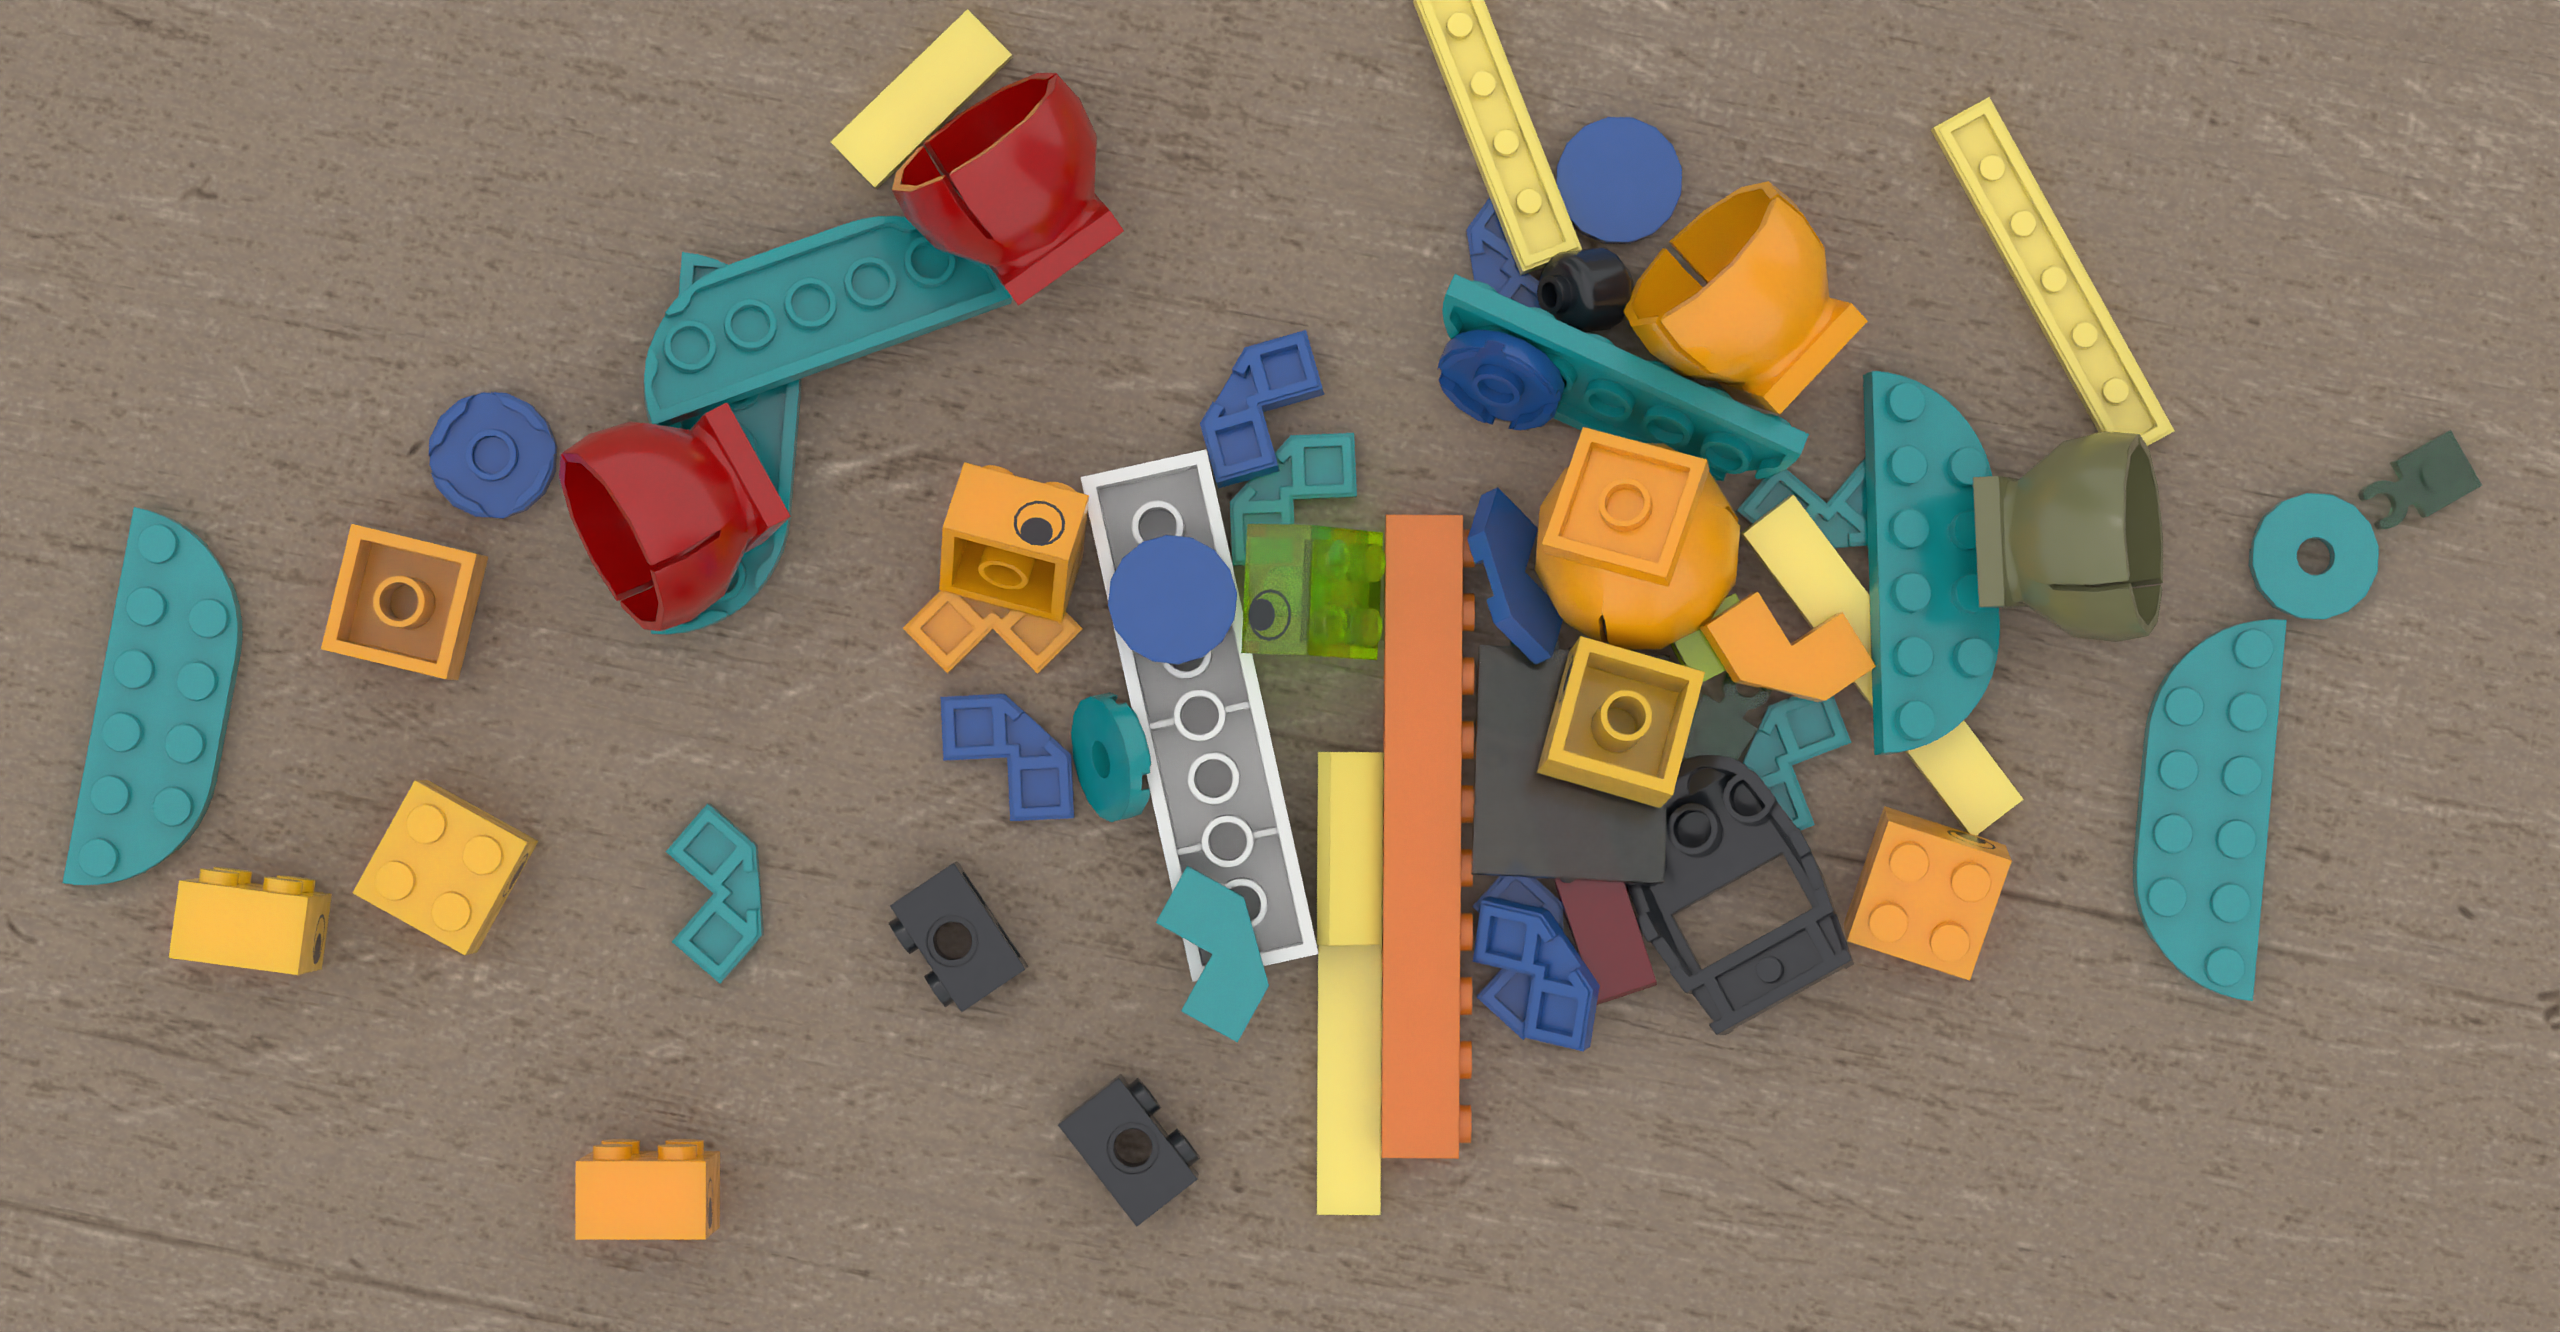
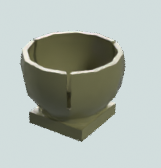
(2073, 524)

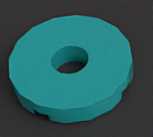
(2351, 551)
(1110, 756)

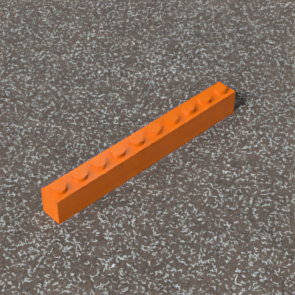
(1423, 837)

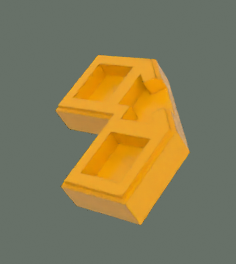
(956, 624)
(1761, 656)

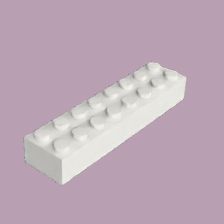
(1205, 720)

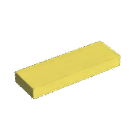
(921, 99)
(1350, 848)

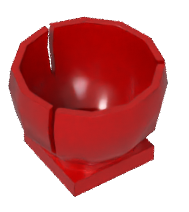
(1025, 181)
(669, 512)

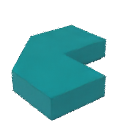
(1309, 469)
(1840, 518)
(1788, 735)
(729, 867)
(1221, 925)

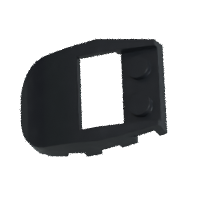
(1716, 832)

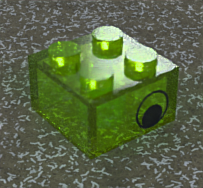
(1312, 591)

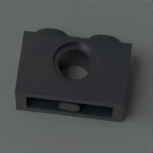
(954, 898)
(1138, 1186)

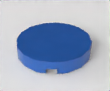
(1619, 180)
(1500, 379)
(492, 455)
(1172, 599)

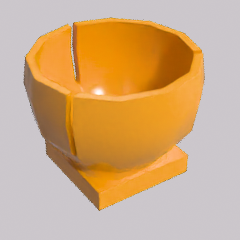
(1766, 306)
(1636, 540)

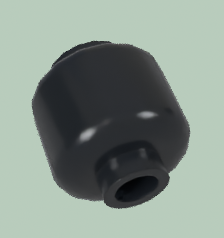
(1586, 289)

